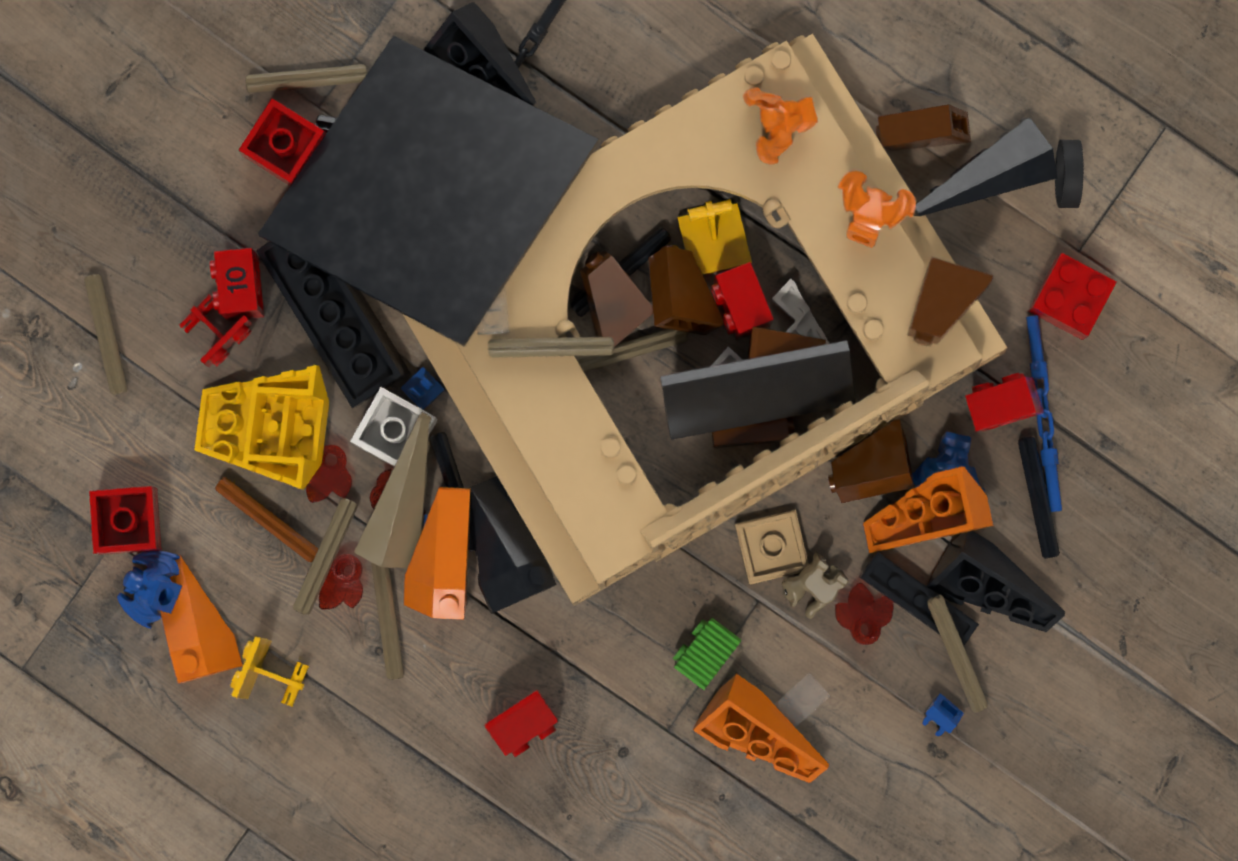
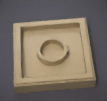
(772, 547)

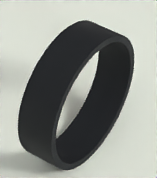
(1070, 173)

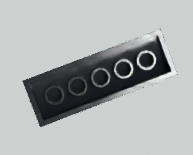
(337, 325)
(758, 390)

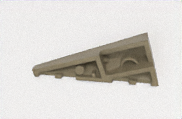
(397, 518)

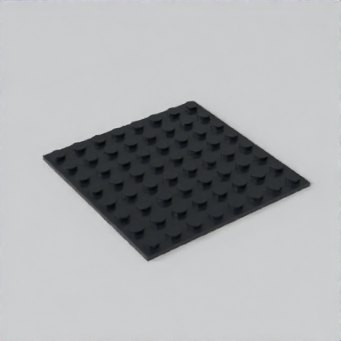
(429, 189)

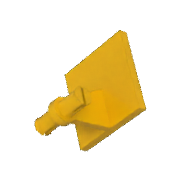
(715, 236)
(255, 653)

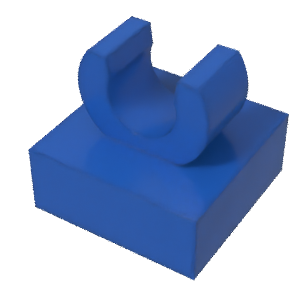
(422, 389)
(944, 714)

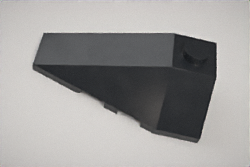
(476, 47)
(507, 553)
(984, 576)

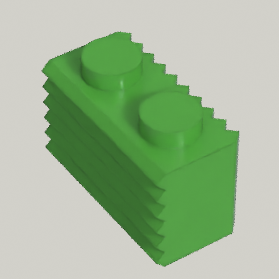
(706, 653)

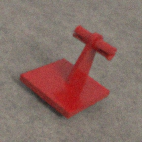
(218, 352)

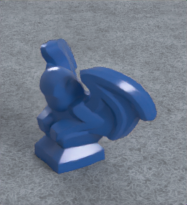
(953, 454)
(151, 588)

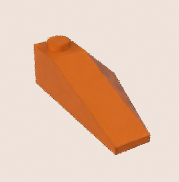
(938, 508)
(439, 566)
(749, 722)

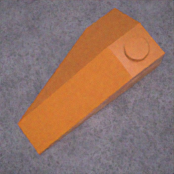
(197, 633)

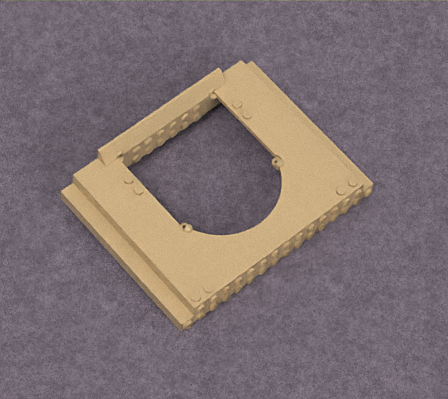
(542, 415)

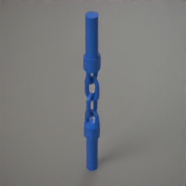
(1049, 455)

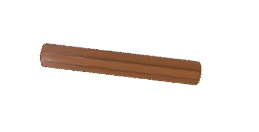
(266, 519)

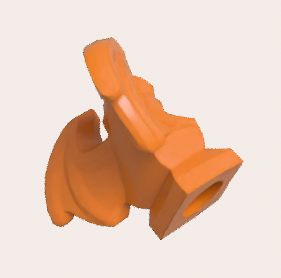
(780, 120)
(872, 208)

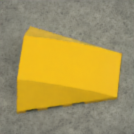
(267, 424)

